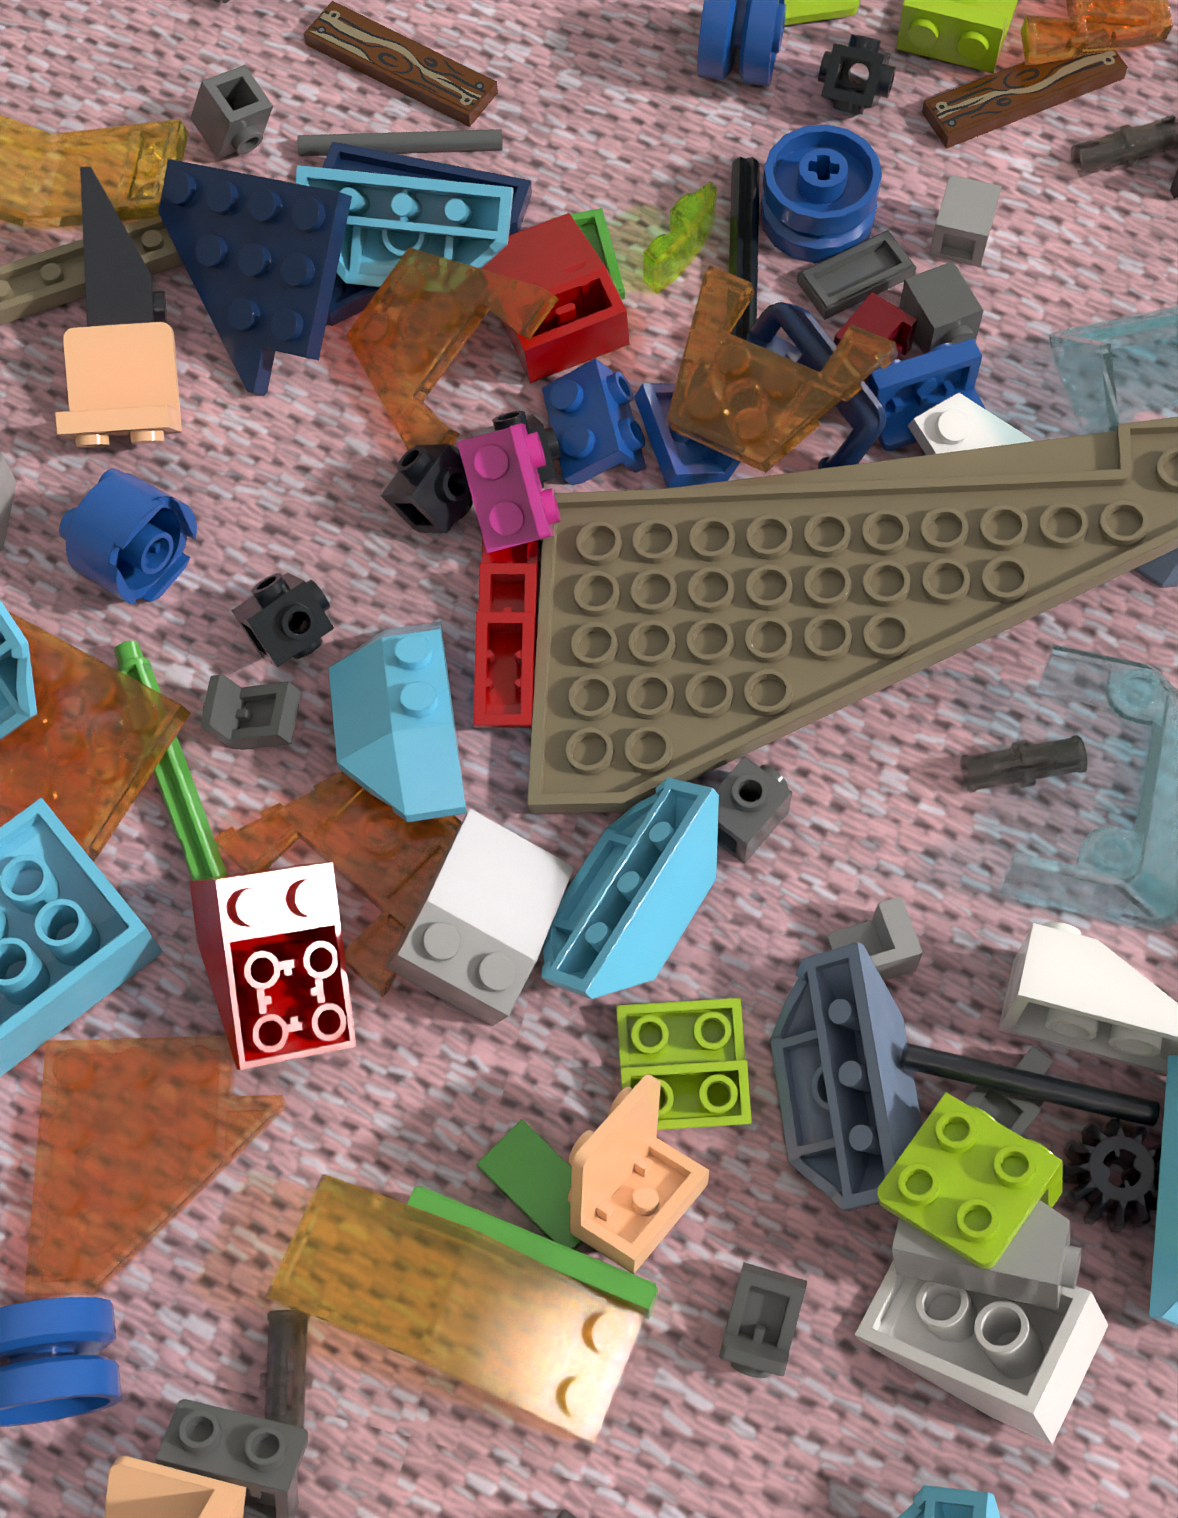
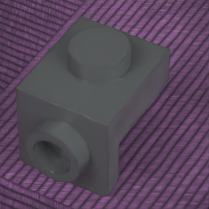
(251, 714)
(762, 1321)

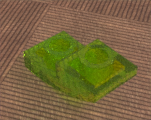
(689, 229)

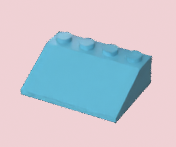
(61, 933)

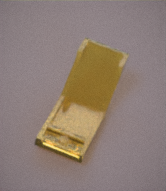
(43, 170)
(457, 1304)

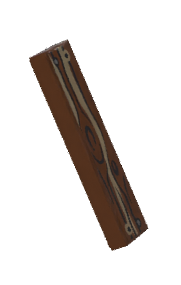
(401, 63)
(1017, 94)

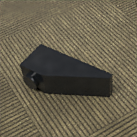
(115, 275)

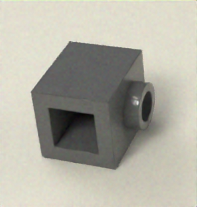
(231, 112)
(942, 305)
(750, 807)

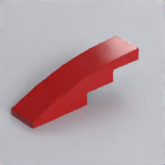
(506, 637)

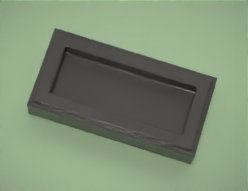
(856, 274)

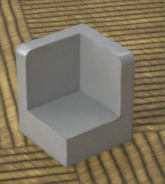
(965, 220)
(887, 939)

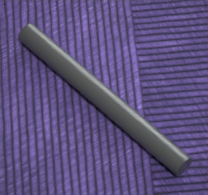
(406, 141)

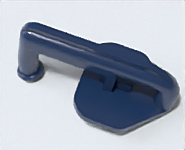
(813, 350)

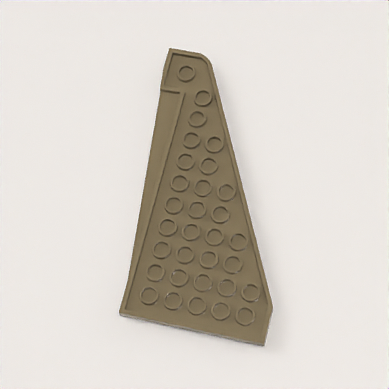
(764, 602)

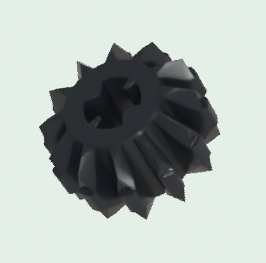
(1091, 1173)

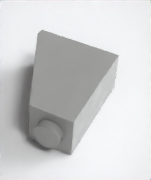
(1028, 1272)

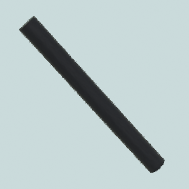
(1030, 1084)

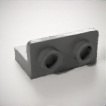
(238, 1451)

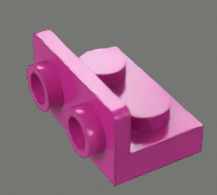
(508, 487)

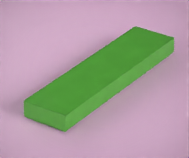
(602, 1277)

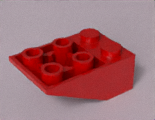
(589, 311)
(275, 962)

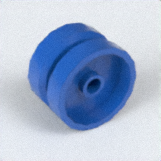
(745, 25)
(820, 192)
(51, 1360)

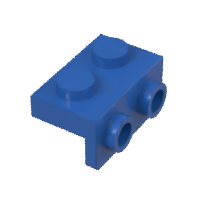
(920, 384)
(593, 422)
(679, 457)

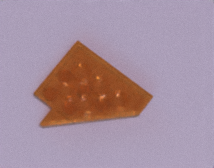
(87, 744)
(126, 1147)

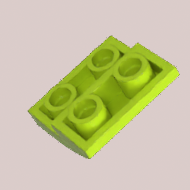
(695, 1056)

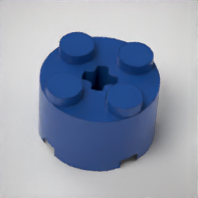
(128, 537)

